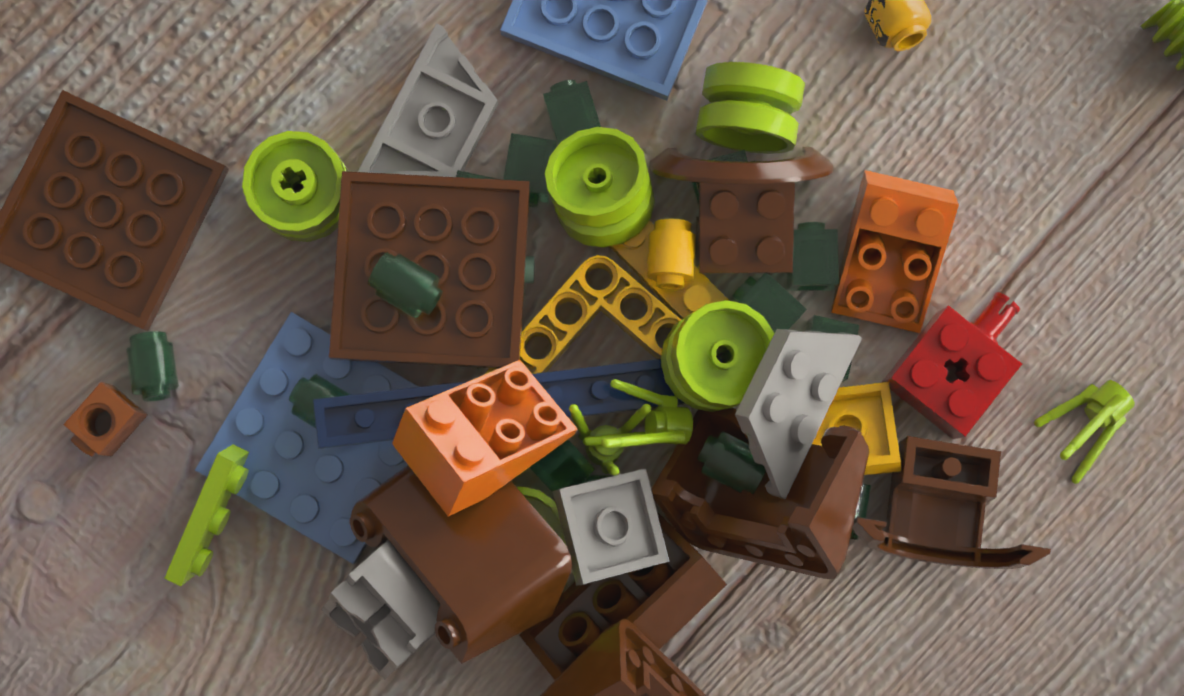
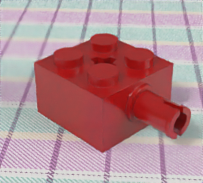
(979, 361)

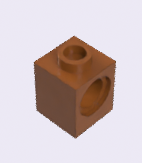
(125, 419)

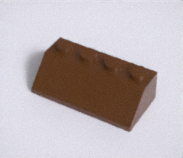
(652, 598)

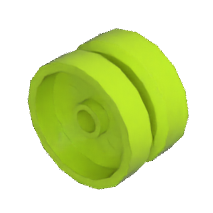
(750, 107)
(278, 168)
(600, 186)
(692, 348)

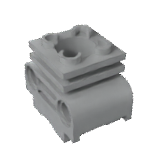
(387, 606)

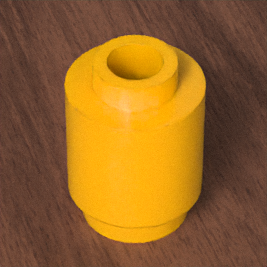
(671, 253)

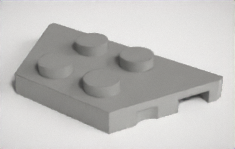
(434, 115)
(792, 398)

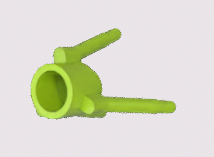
(1104, 409)
(663, 425)
(597, 453)

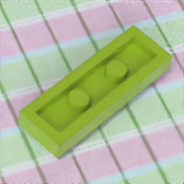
(208, 515)

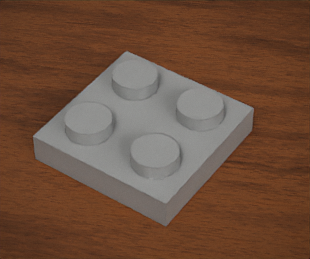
(611, 526)

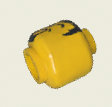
(898, 22)

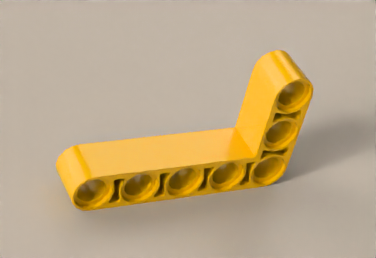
(591, 303)

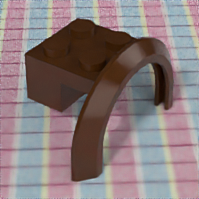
(744, 208)
(940, 508)

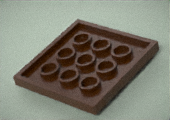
(106, 210)
(455, 228)

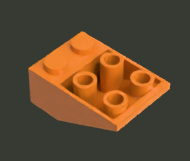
(894, 251)
(480, 435)

